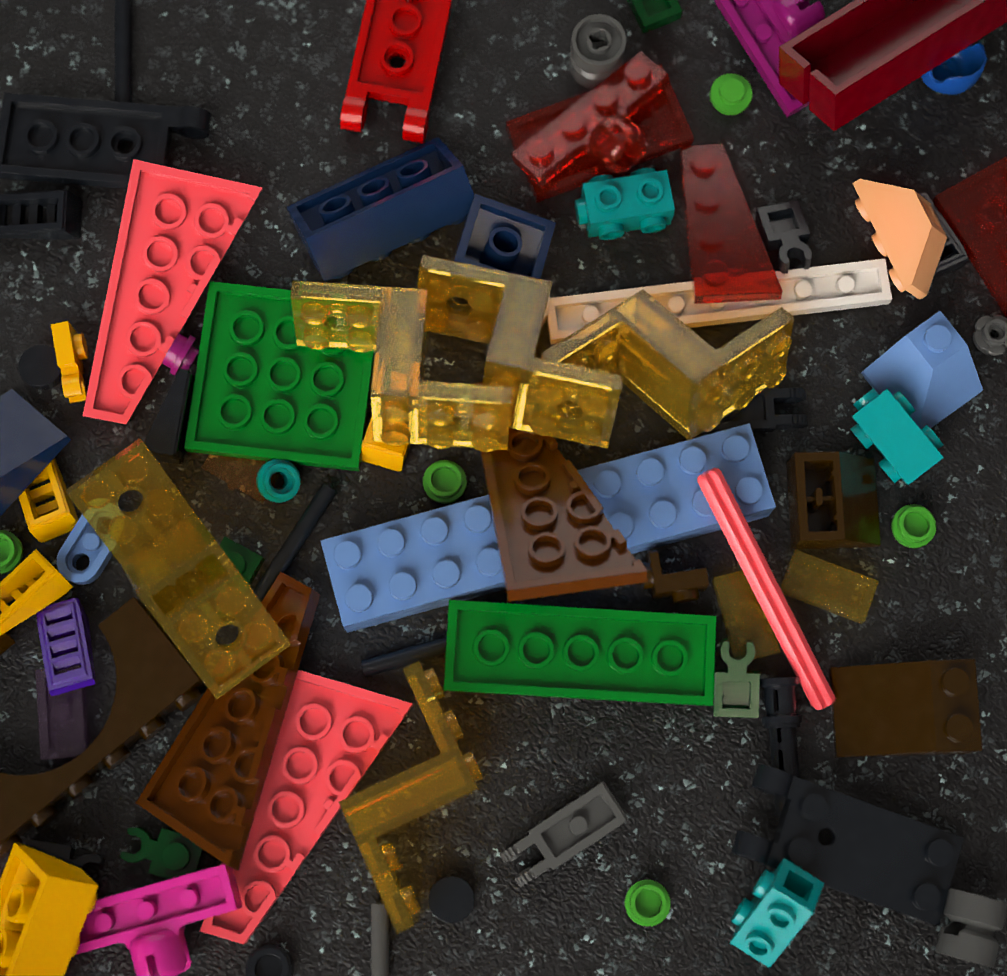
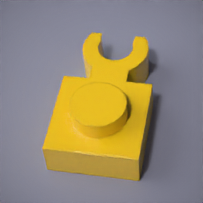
(70, 351)

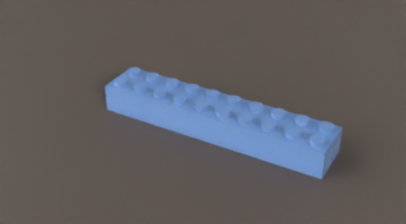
(454, 548)

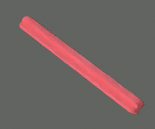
(766, 588)

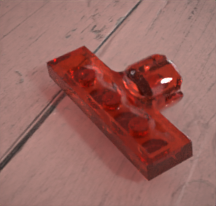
(596, 124)

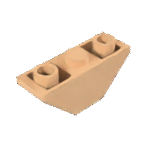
(904, 232)

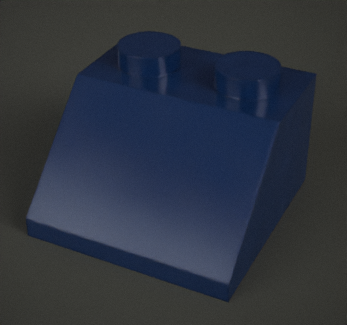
(504, 238)

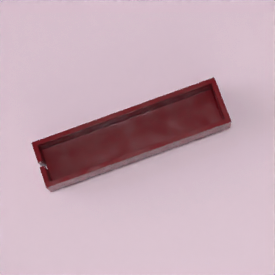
(877, 50)

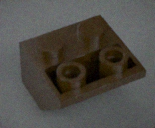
(832, 501)

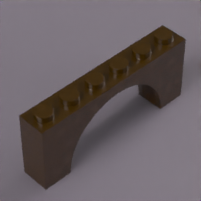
(149, 687)

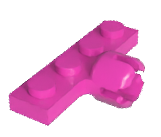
(155, 917)

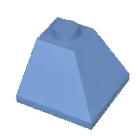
(929, 369)

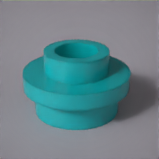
(291, 480)

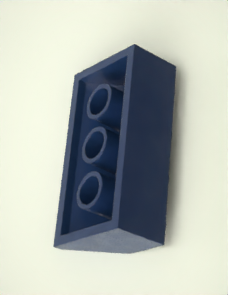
(383, 209)

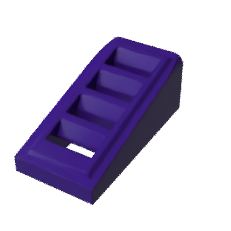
(58, 622)

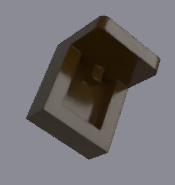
(681, 586)

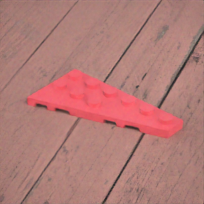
(164, 257)
(318, 760)

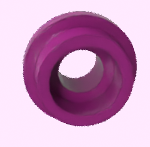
(181, 354)

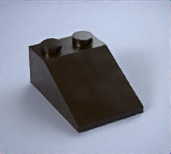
(906, 709)

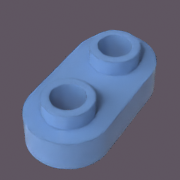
(79, 543)

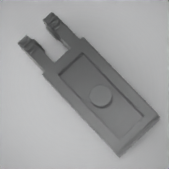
(569, 831)

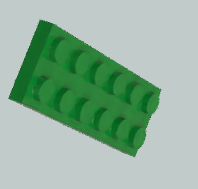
(580, 653)

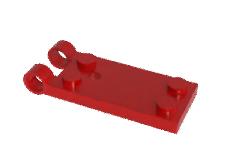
(401, 29)

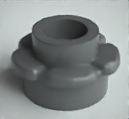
(982, 338)

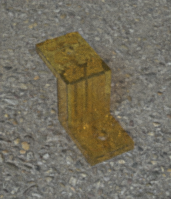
(511, 317)
(674, 366)
(402, 403)
(178, 568)
(410, 798)

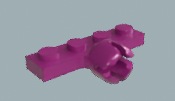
(766, 26)

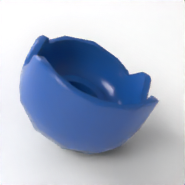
(958, 72)

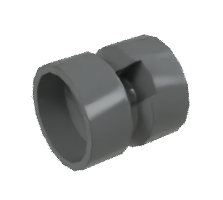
(596, 49)
(972, 928)

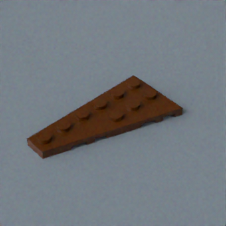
(551, 523)
(224, 751)

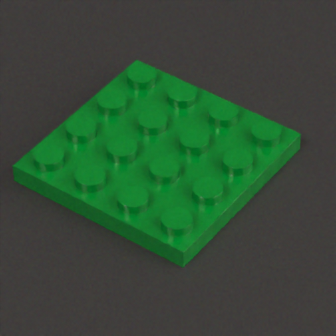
(268, 396)

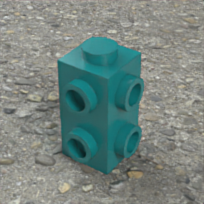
(625, 204)
(887, 425)
(776, 913)

